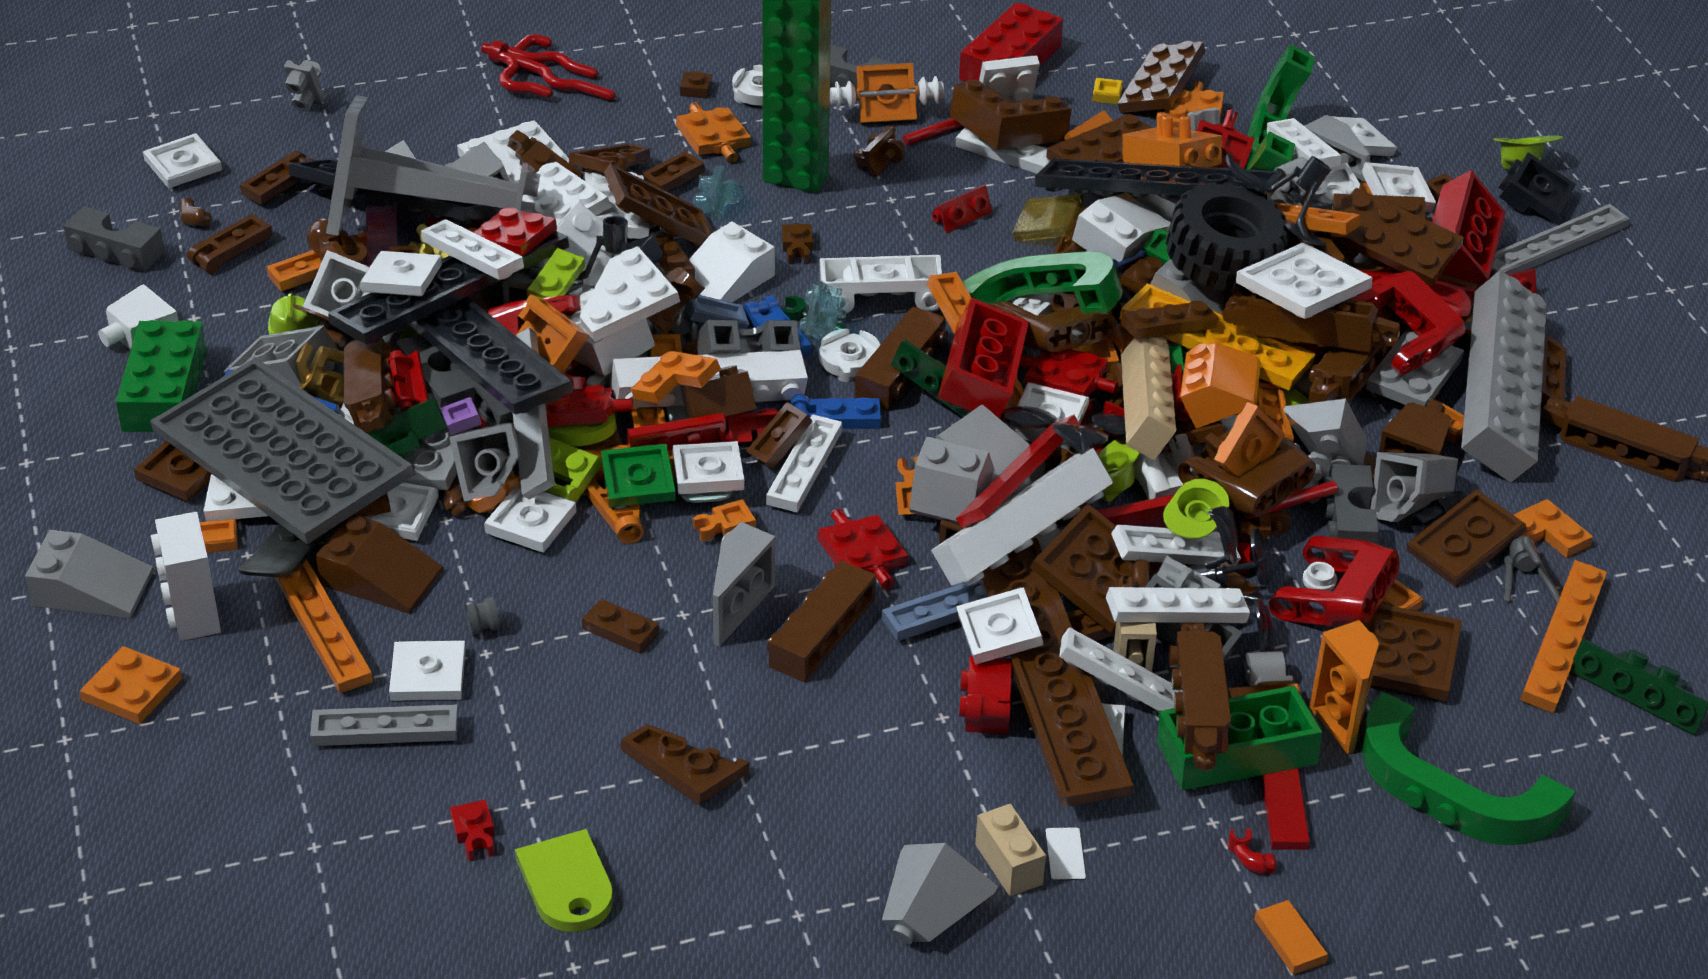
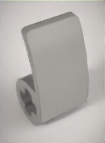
(1266, 669)

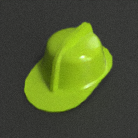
(1518, 148)
(287, 318)
(1119, 463)
(1189, 508)

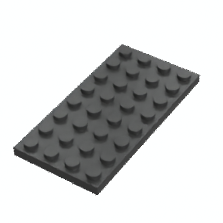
(282, 449)

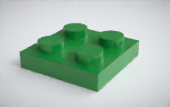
(638, 475)

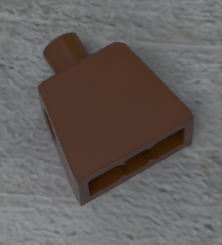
(1417, 430)

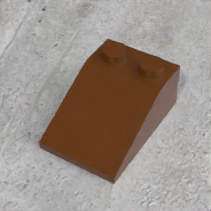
(376, 565)

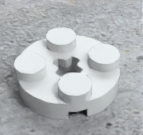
(749, 86)
(838, 343)

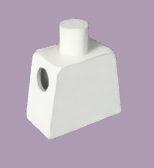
(130, 309)

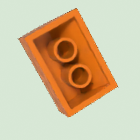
(1218, 382)
(1344, 681)

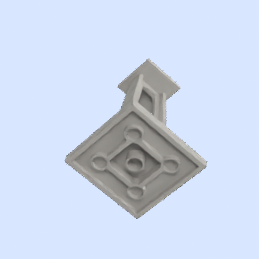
(399, 174)

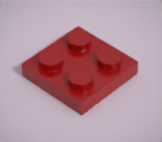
(517, 230)

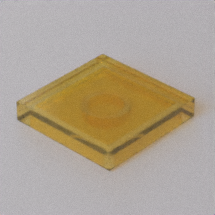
(1048, 217)

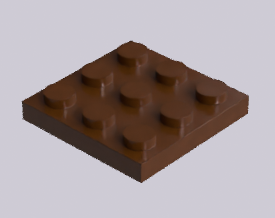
(1086, 563)
(1414, 651)

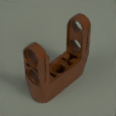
(1063, 327)
(1262, 485)

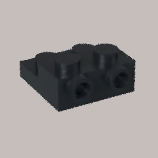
(1537, 186)

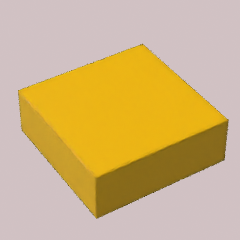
(1107, 91)

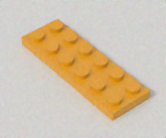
(1280, 360)

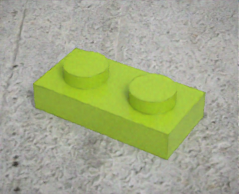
(557, 275)

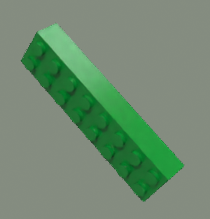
(796, 92)

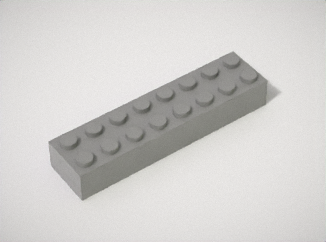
(1505, 376)

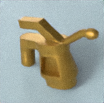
(320, 381)

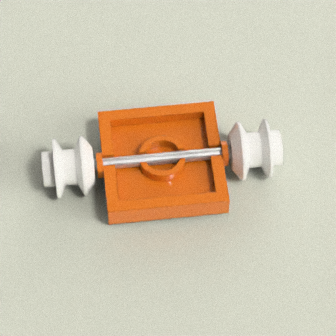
(886, 93)

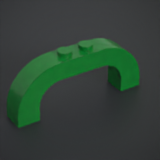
(1274, 105)
(1086, 273)
(1449, 799)

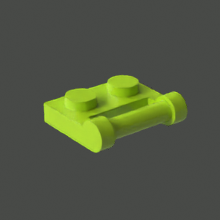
(572, 467)

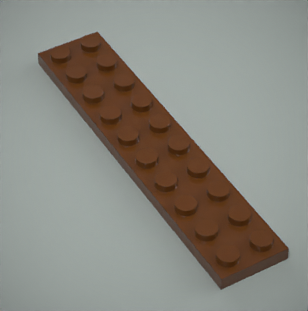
(1059, 697)

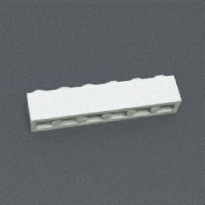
(771, 374)
(1023, 517)

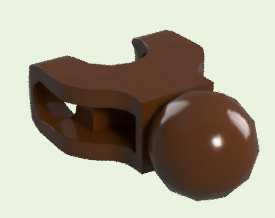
(343, 244)
(687, 289)

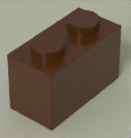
(724, 393)

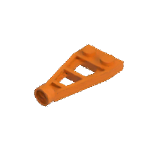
(617, 518)

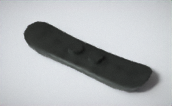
(279, 555)

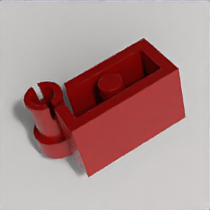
(987, 696)

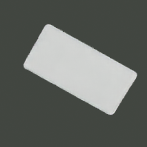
(1065, 853)

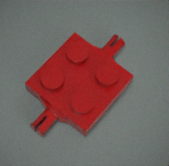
(1232, 140)
(1069, 372)
(586, 406)
(864, 544)

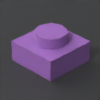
(460, 416)

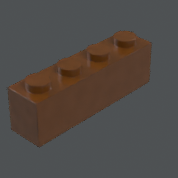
(884, 381)
(821, 621)

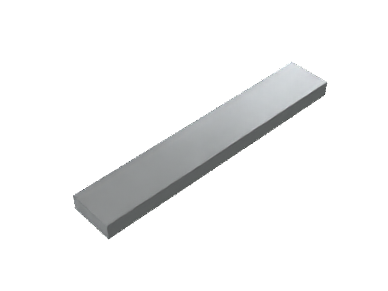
(1559, 240)
(533, 440)

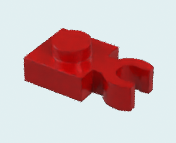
(473, 826)

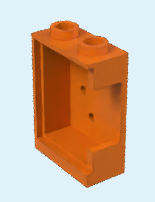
(1172, 145)
(557, 335)

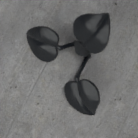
(1309, 179)
(615, 242)
(1079, 437)
(1219, 573)

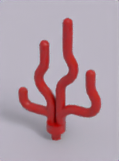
(517, 57)

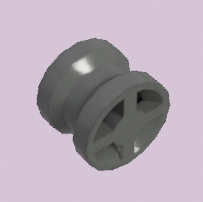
(482, 615)

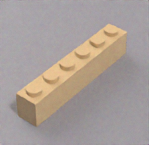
(1148, 395)

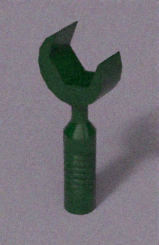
(799, 310)

